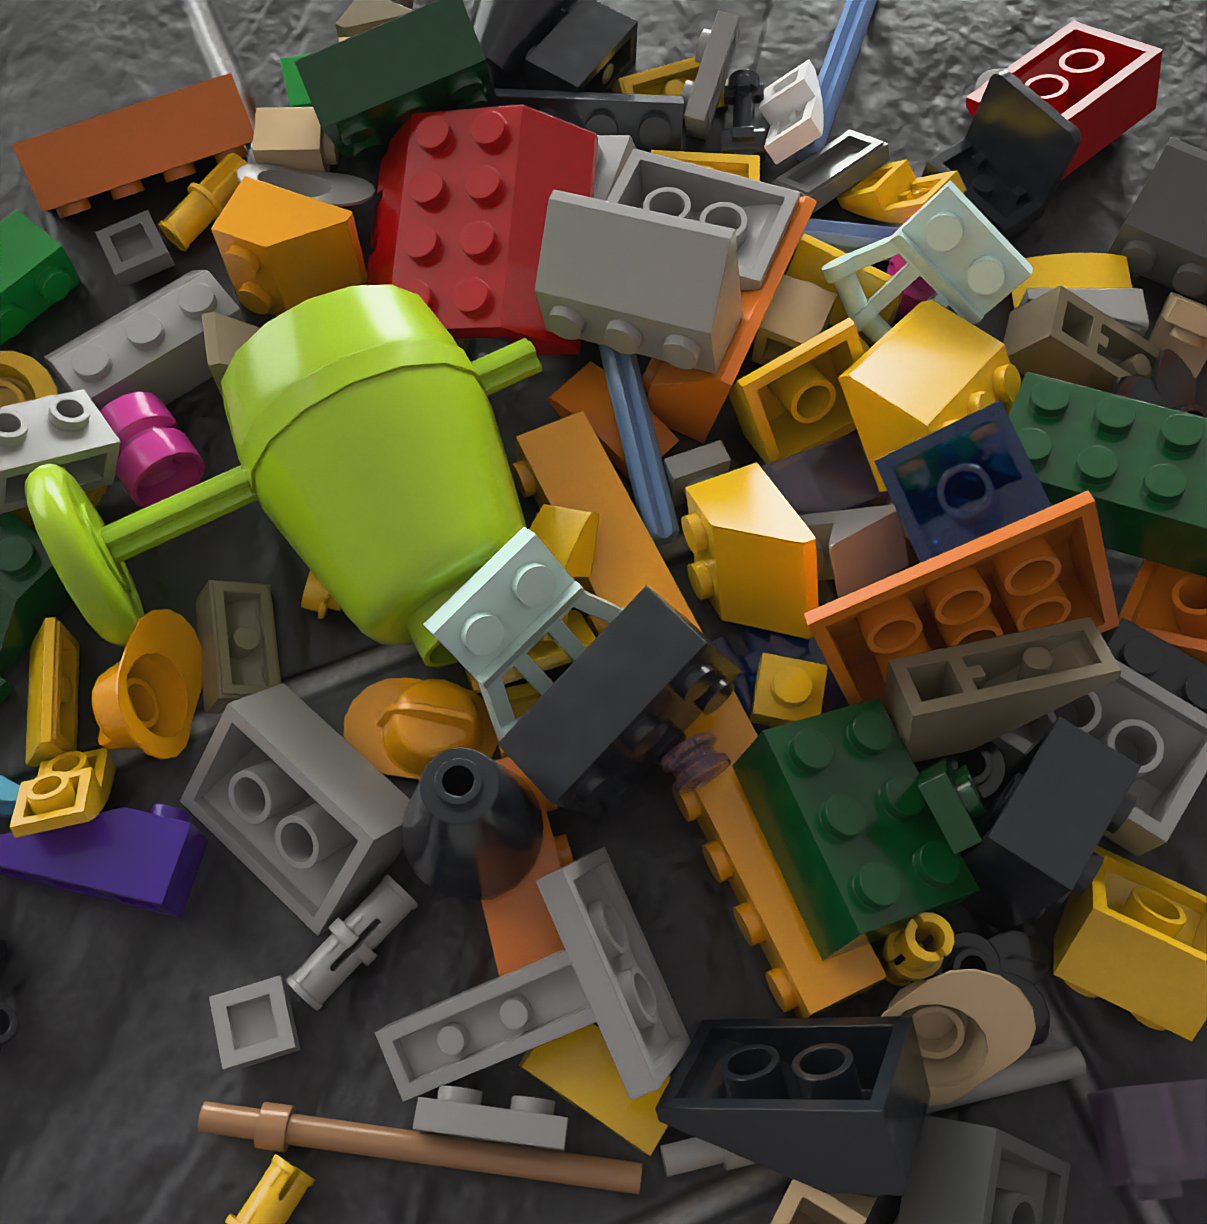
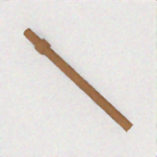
(279, 1126)

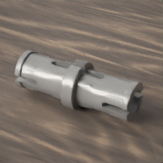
(351, 942)

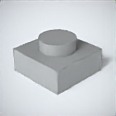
(695, 467)
(254, 1023)

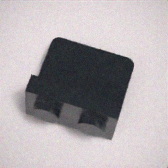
(1011, 154)

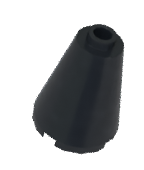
(510, 29)
(471, 826)

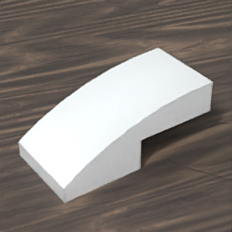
(793, 112)

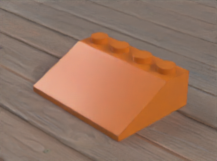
(994, 586)

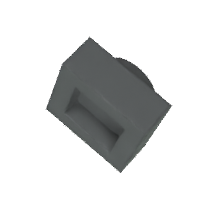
(135, 248)

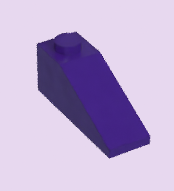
(115, 857)

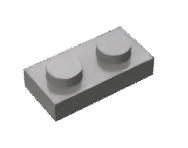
(715, 53)
(460, 1114)

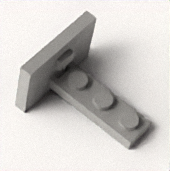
(598, 977)

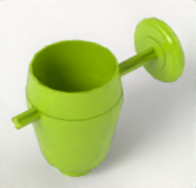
(363, 452)

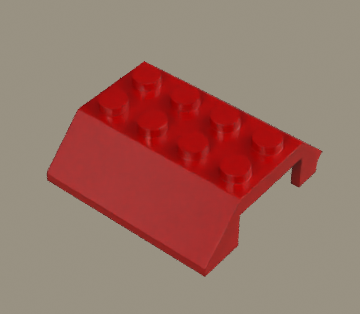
(469, 215)

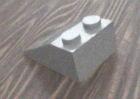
(707, 195)

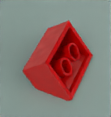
(1091, 80)

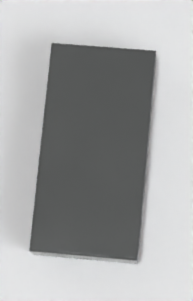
(835, 167)

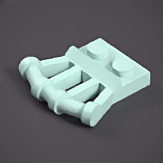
(946, 246)
(506, 613)

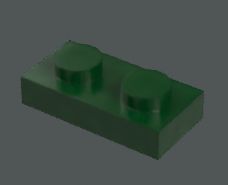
(953, 801)

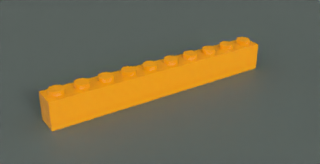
(570, 469)

